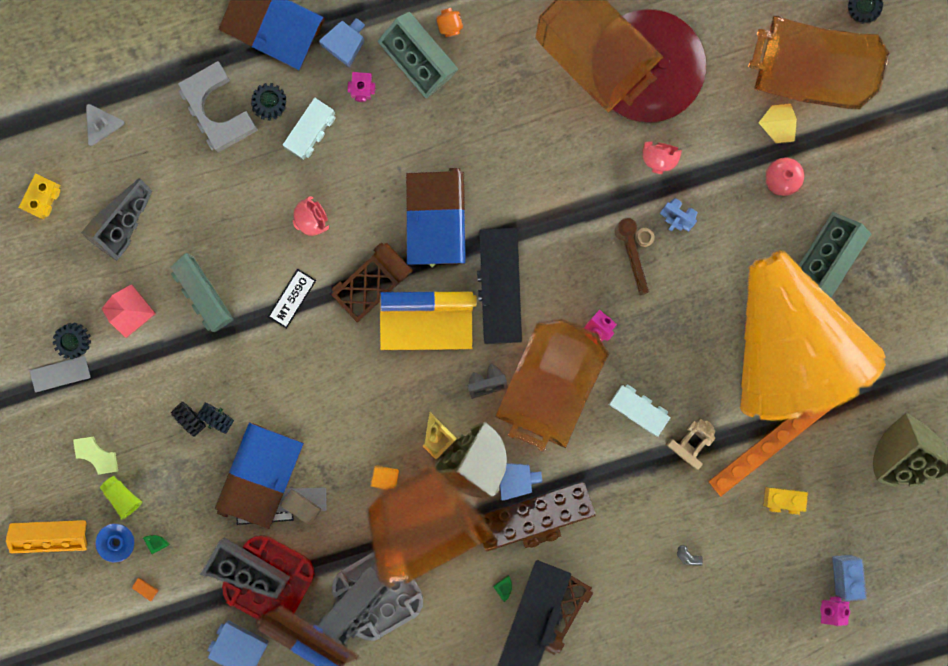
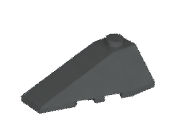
(115, 223)

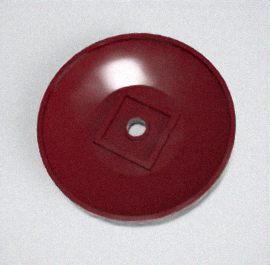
(678, 72)

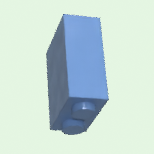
(849, 577)
(237, 646)

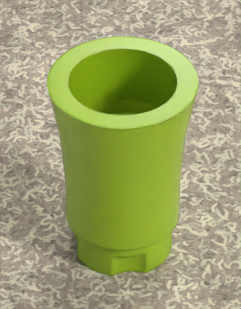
(120, 497)

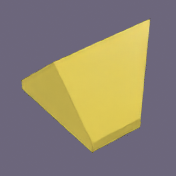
(780, 123)
(437, 437)

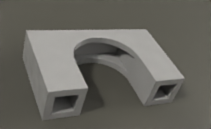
(196, 90)

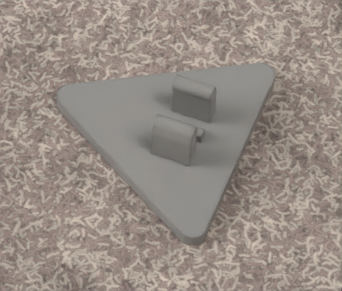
(100, 124)

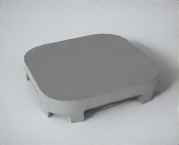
(396, 608)

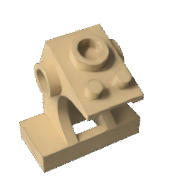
(704, 431)

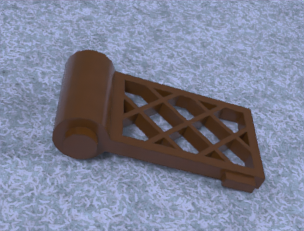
(624, 231)
(389, 263)
(558, 645)

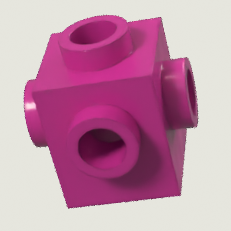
(361, 80)
(601, 325)
(835, 611)

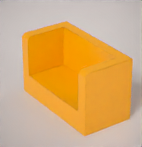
(384, 477)

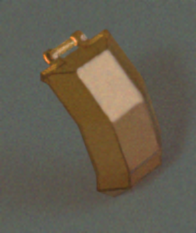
(598, 49)
(819, 64)
(552, 382)

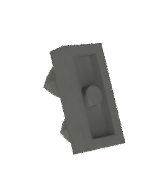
(495, 382)

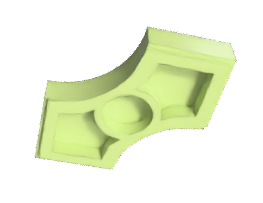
(89, 450)

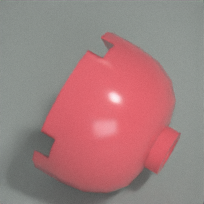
(661, 157)
(784, 176)
(310, 217)

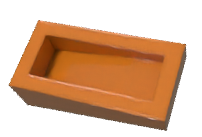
(145, 589)

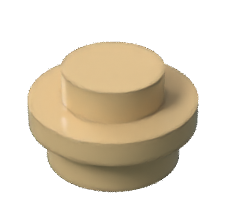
(644, 237)

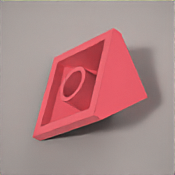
(127, 310)

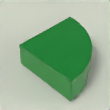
(155, 543)
(504, 588)

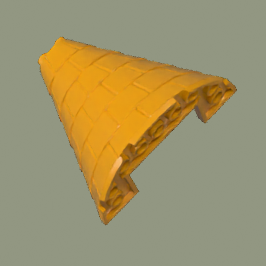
(800, 345)

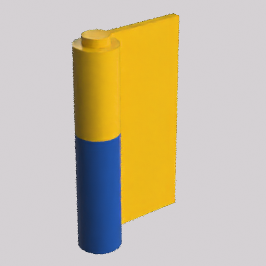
(426, 320)

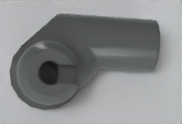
(684, 555)

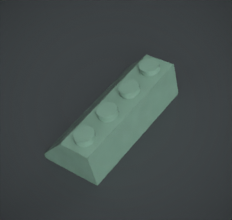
(417, 54)
(834, 251)
(201, 292)

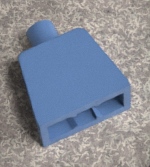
(344, 41)
(518, 480)

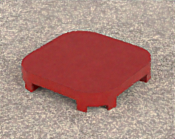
(284, 559)

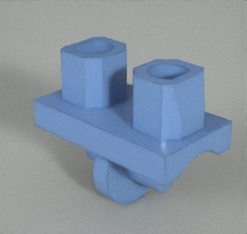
(678, 218)

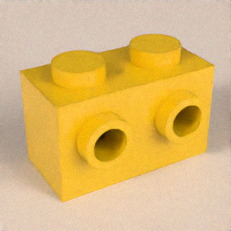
(40, 196)
(785, 499)

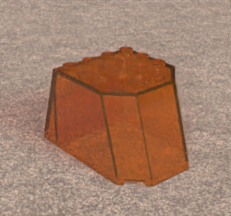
(422, 527)

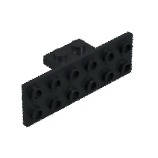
(500, 285)
(536, 616)

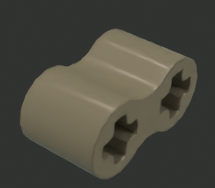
(300, 507)

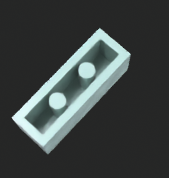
(309, 129)
(640, 410)

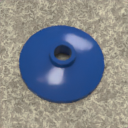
(105, 543)

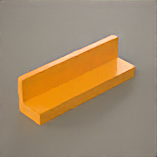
(47, 536)

